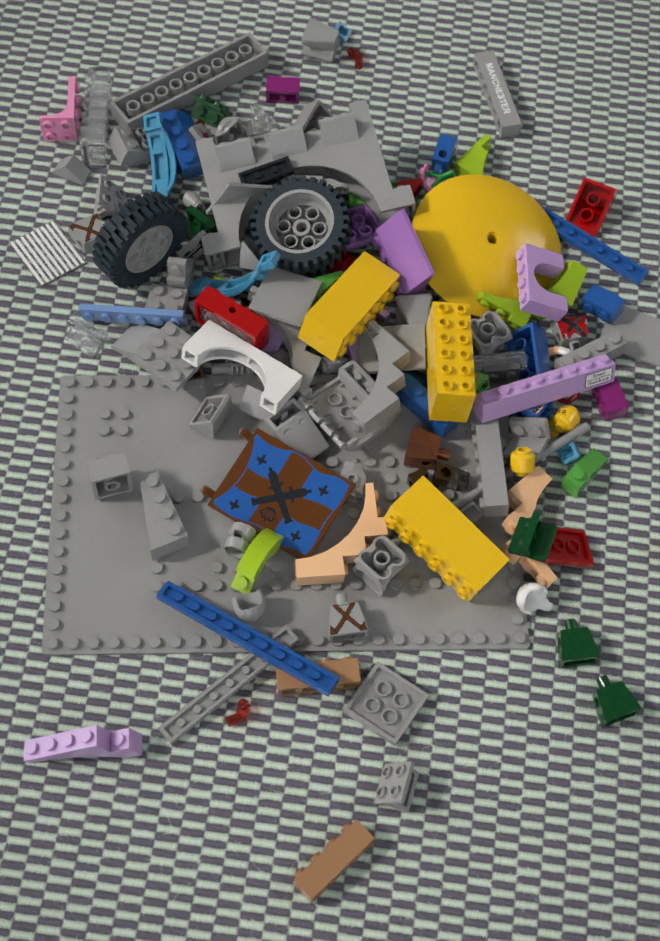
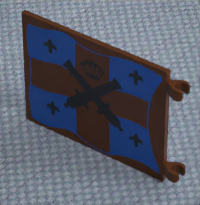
(281, 492)

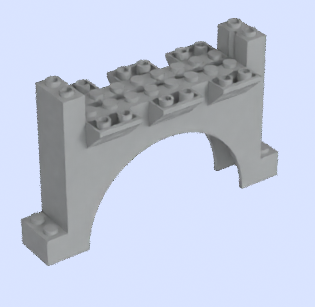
(341, 150)

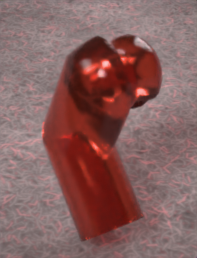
(356, 56)
(241, 713)

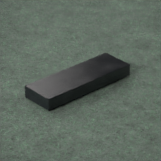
(267, 172)

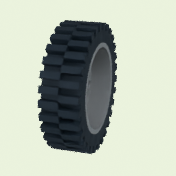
(306, 199)
(139, 239)

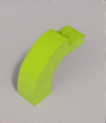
(255, 557)

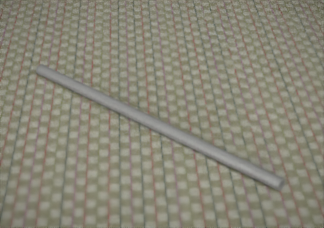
(549, 449)

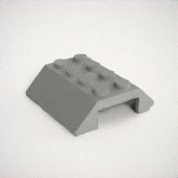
(337, 400)

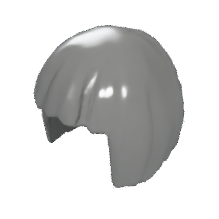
(249, 606)

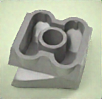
(320, 42)
(413, 308)
(489, 333)
(379, 563)

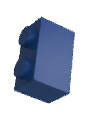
(603, 304)

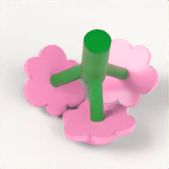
(435, 179)

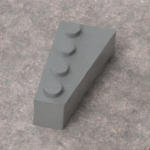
(162, 520)

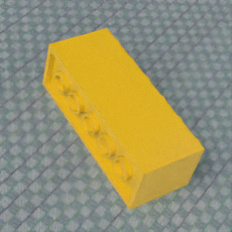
(349, 306)
(450, 362)
(445, 539)

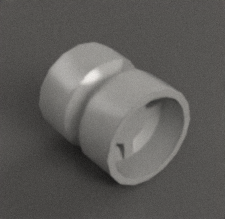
(240, 538)

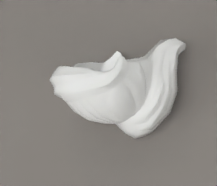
(533, 597)

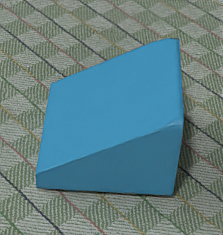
(344, 31)
(569, 454)

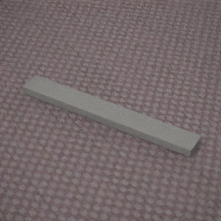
(221, 690)

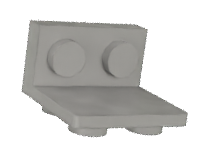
(529, 433)

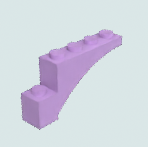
(84, 742)

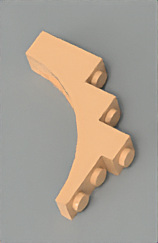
(523, 500)
(332, 564)

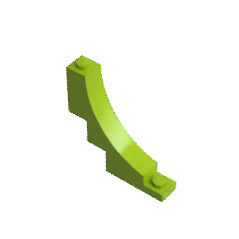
(474, 159)

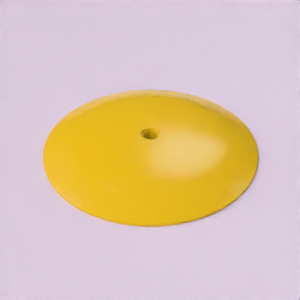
(455, 232)

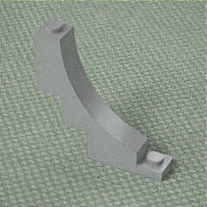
(300, 360)
(382, 401)

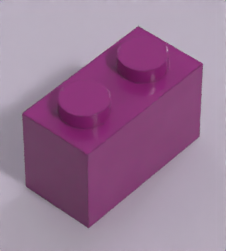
(282, 90)
(611, 400)

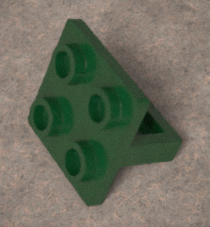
(209, 110)
(199, 221)
(533, 538)

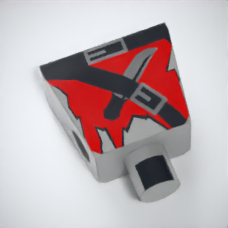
(570, 330)

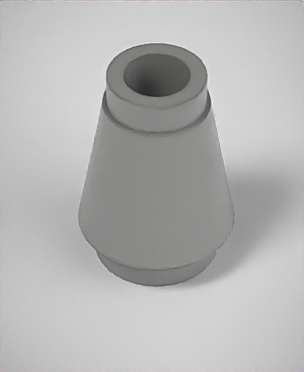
(193, 199)
(327, 366)

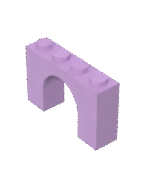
(532, 296)

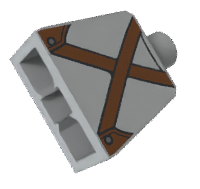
(85, 231)
(346, 620)

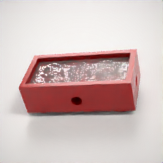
(232, 317)

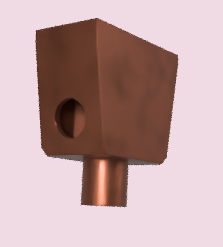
(424, 449)

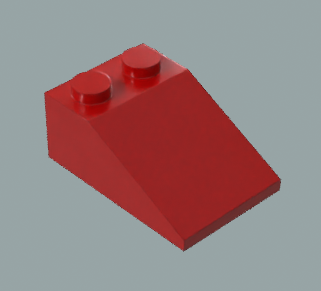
(591, 206)

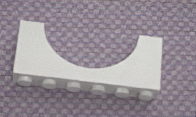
(217, 343)

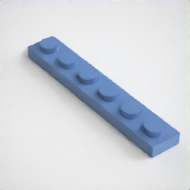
(134, 315)

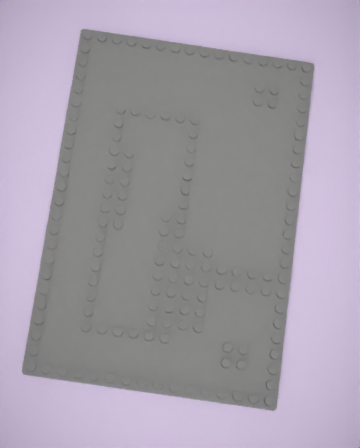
(102, 563)

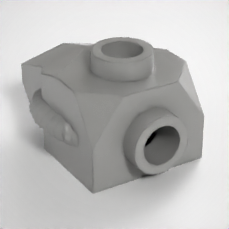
(229, 130)
(354, 472)

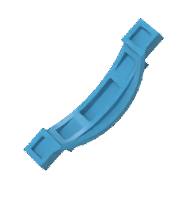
(161, 153)
(236, 286)

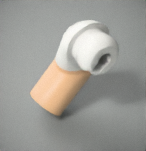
(558, 350)

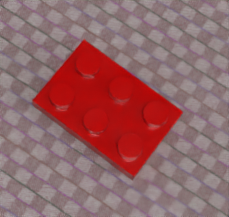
(570, 549)

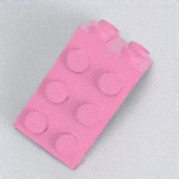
(65, 124)

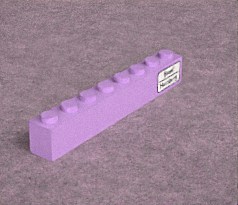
(544, 388)

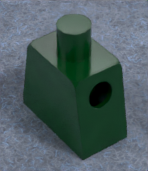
(576, 646)
(613, 702)

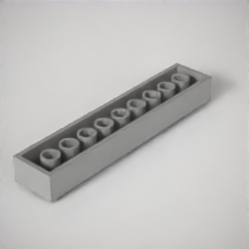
(200, 76)

